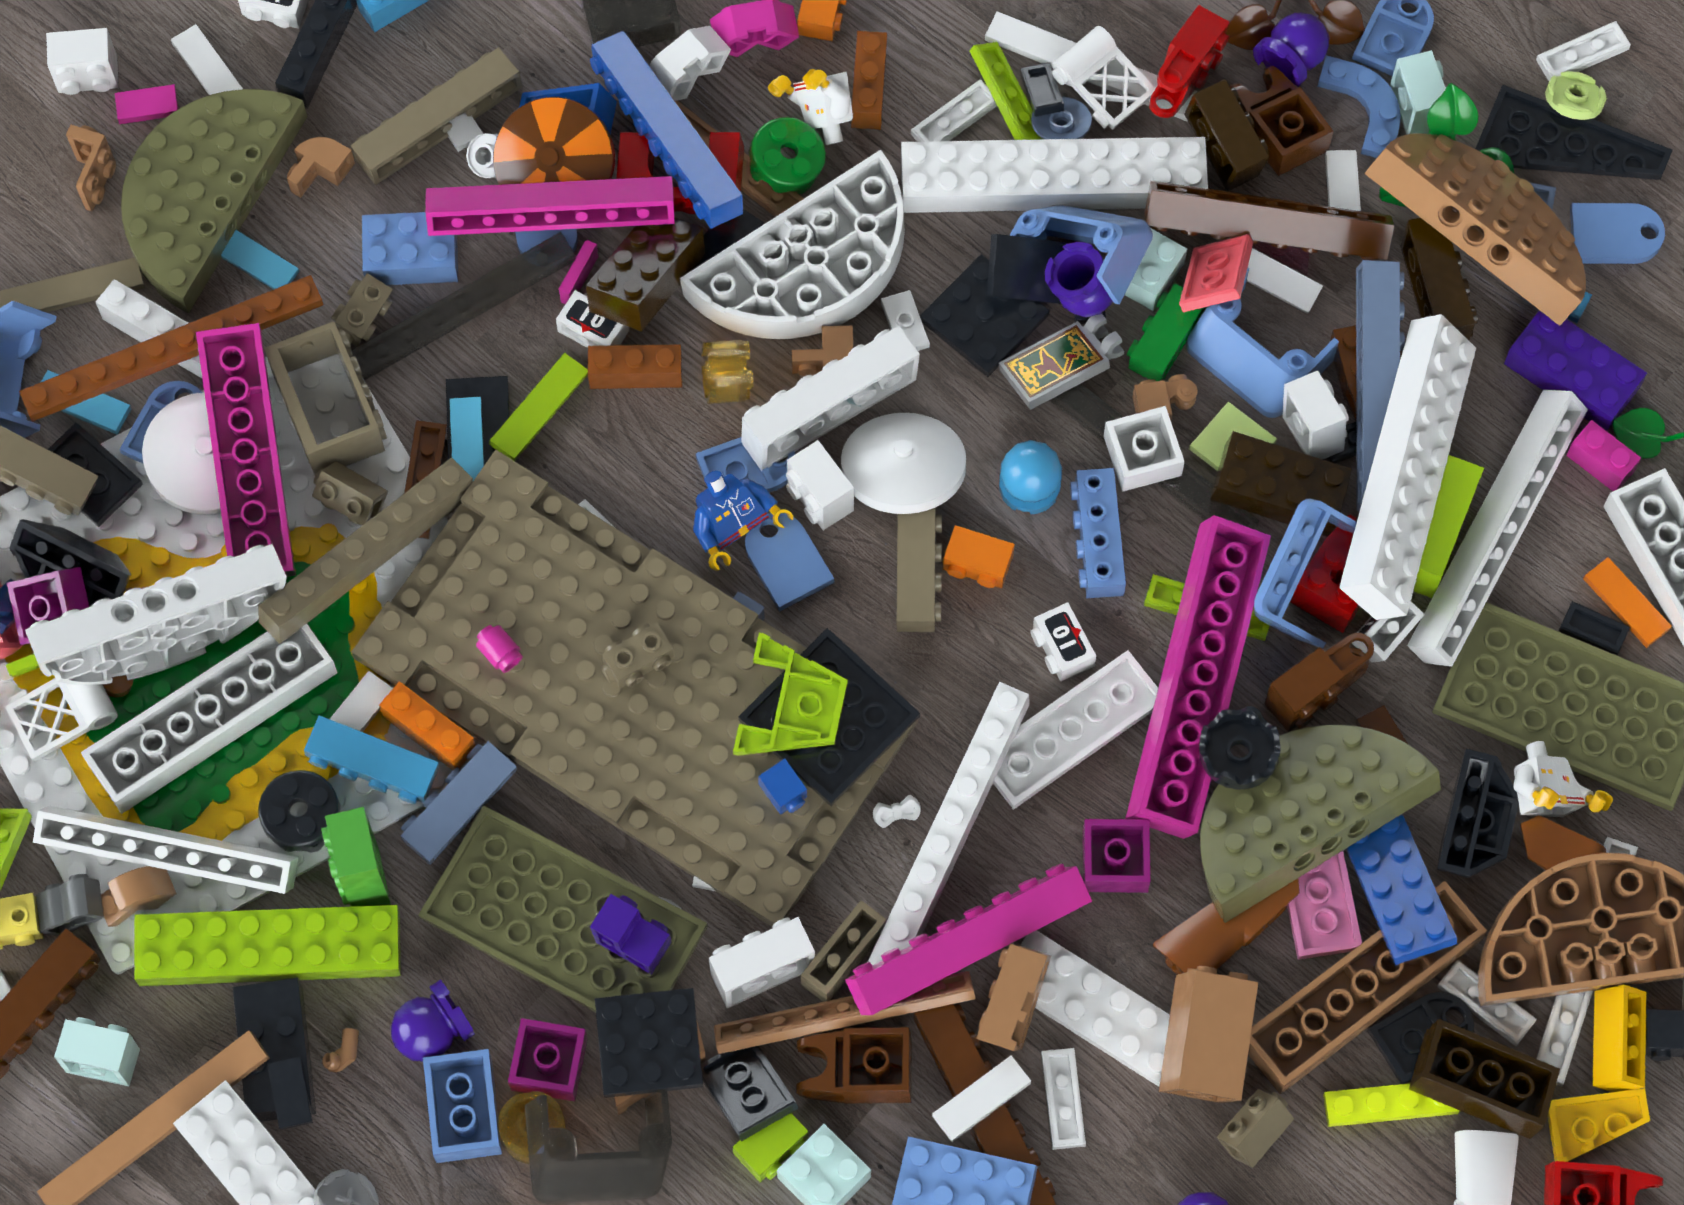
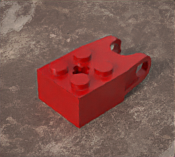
(1189, 59)
(1319, 585)
(1596, 1182)

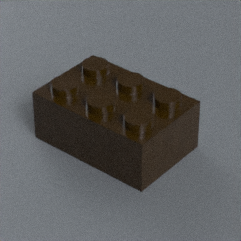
(1228, 134)

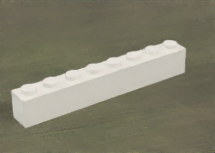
(165, 849)

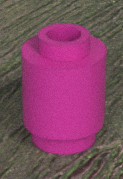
(498, 648)

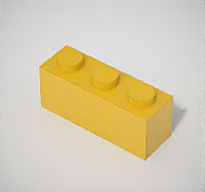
(1619, 1038)

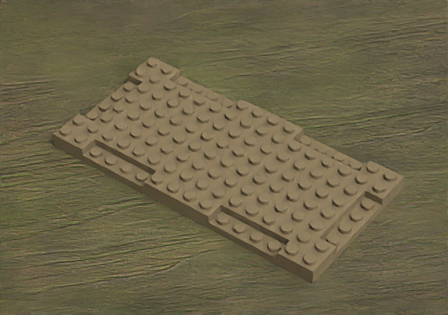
(638, 755)

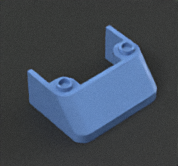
(1119, 236)
(18, 341)
(1245, 363)
(1291, 562)

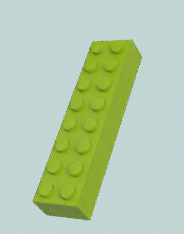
(267, 945)

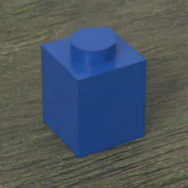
(783, 787)

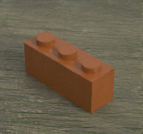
(869, 80)
(635, 366)

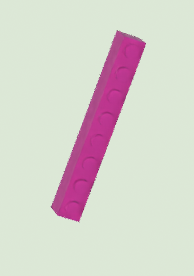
(549, 206)
(967, 940)

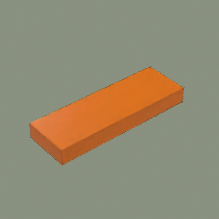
(1627, 602)

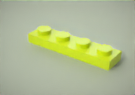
(1380, 1105)

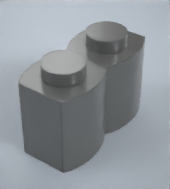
(69, 905)

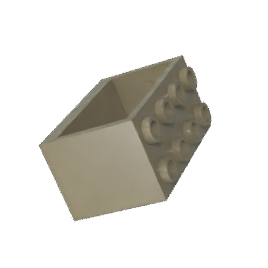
(308, 349)

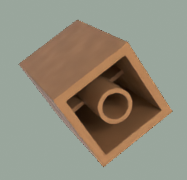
(1208, 1035)

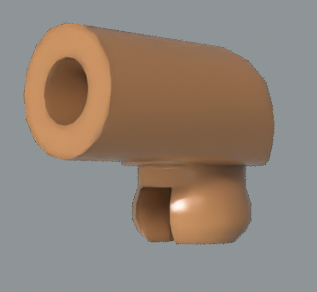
(345, 1055)

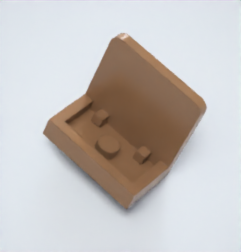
(99, 162)

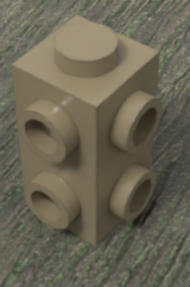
(366, 302)
(348, 493)
(637, 656)
(1256, 1127)

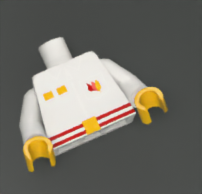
(822, 100)
(1549, 786)

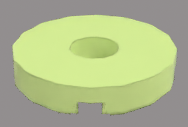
(1562, 100)

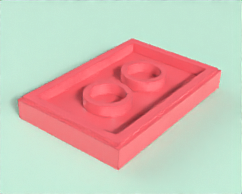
(1216, 273)

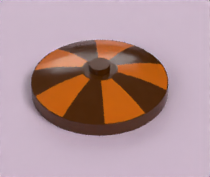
(553, 143)

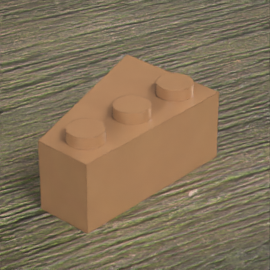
(1013, 997)

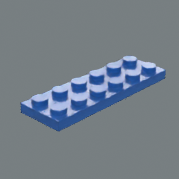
(1401, 892)

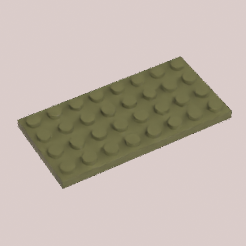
(1583, 702)
(535, 911)

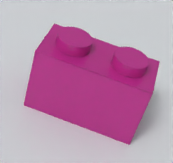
(1603, 456)

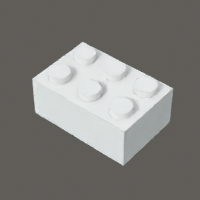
(761, 961)

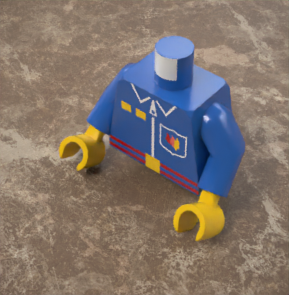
(730, 511)

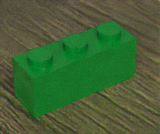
(1163, 336)

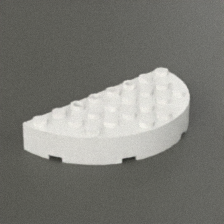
(810, 262)
(157, 624)

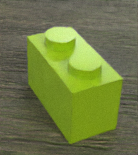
(771, 1146)

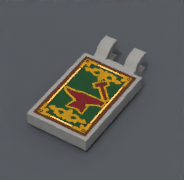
(1061, 361)

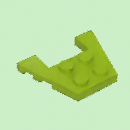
(806, 707)

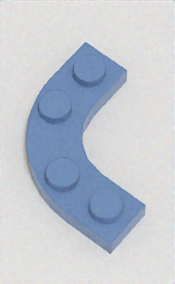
(1372, 93)

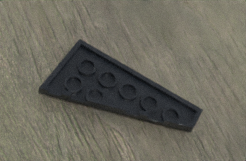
(1546, 140)

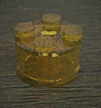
(726, 372)
(513, 1123)

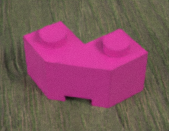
(754, 23)

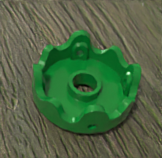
(775, 169)

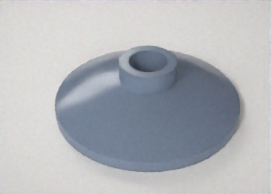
(1067, 124)

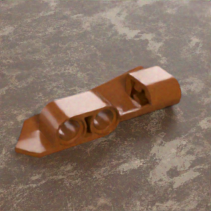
(1553, 844)
(1211, 942)

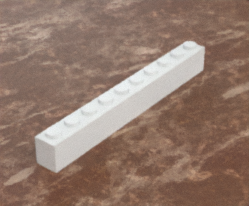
(1497, 527)
(954, 820)

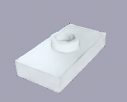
(902, 312)

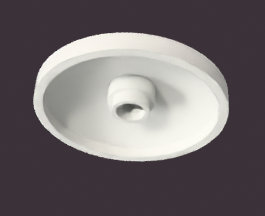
(180, 456)
(904, 463)

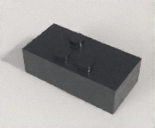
(279, 1022)

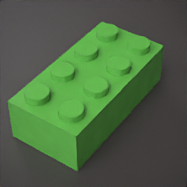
(355, 859)

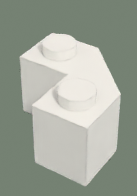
(689, 56)

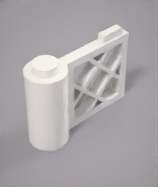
(1086, 60)
(87, 703)

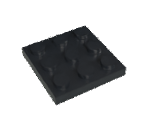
(981, 325)
(648, 1042)

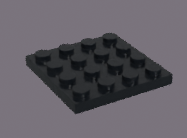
(868, 725)

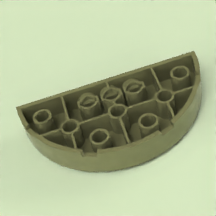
(199, 183)
(1321, 799)

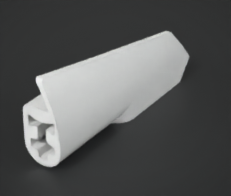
(1485, 1167)

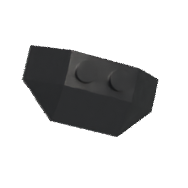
(51, 548)
(1478, 817)

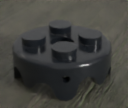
(1243, 728)
(295, 832)

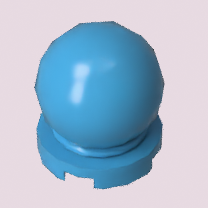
(1030, 477)

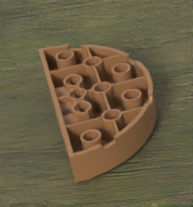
(1487, 216)
(1585, 930)

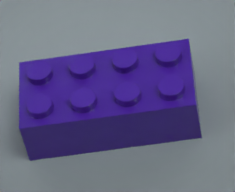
(1575, 362)

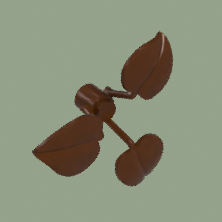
(1253, 23)

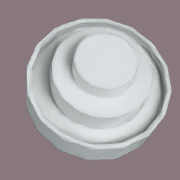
(481, 155)

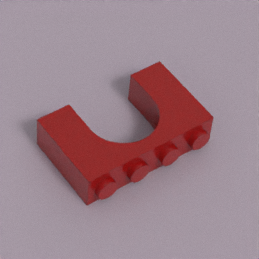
(637, 161)

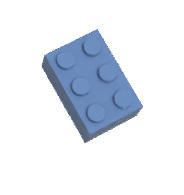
(401, 252)
(462, 1106)

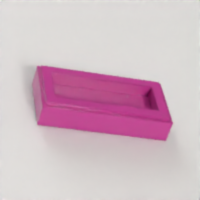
(146, 104)
(579, 271)

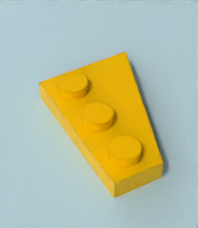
(1593, 1120)

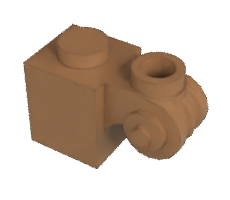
(1154, 394)

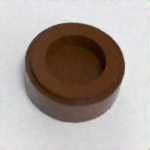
(118, 687)

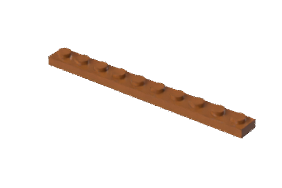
(165, 349)

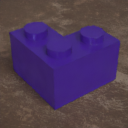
(628, 935)

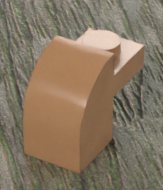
(319, 157)
(836, 344)
(136, 890)

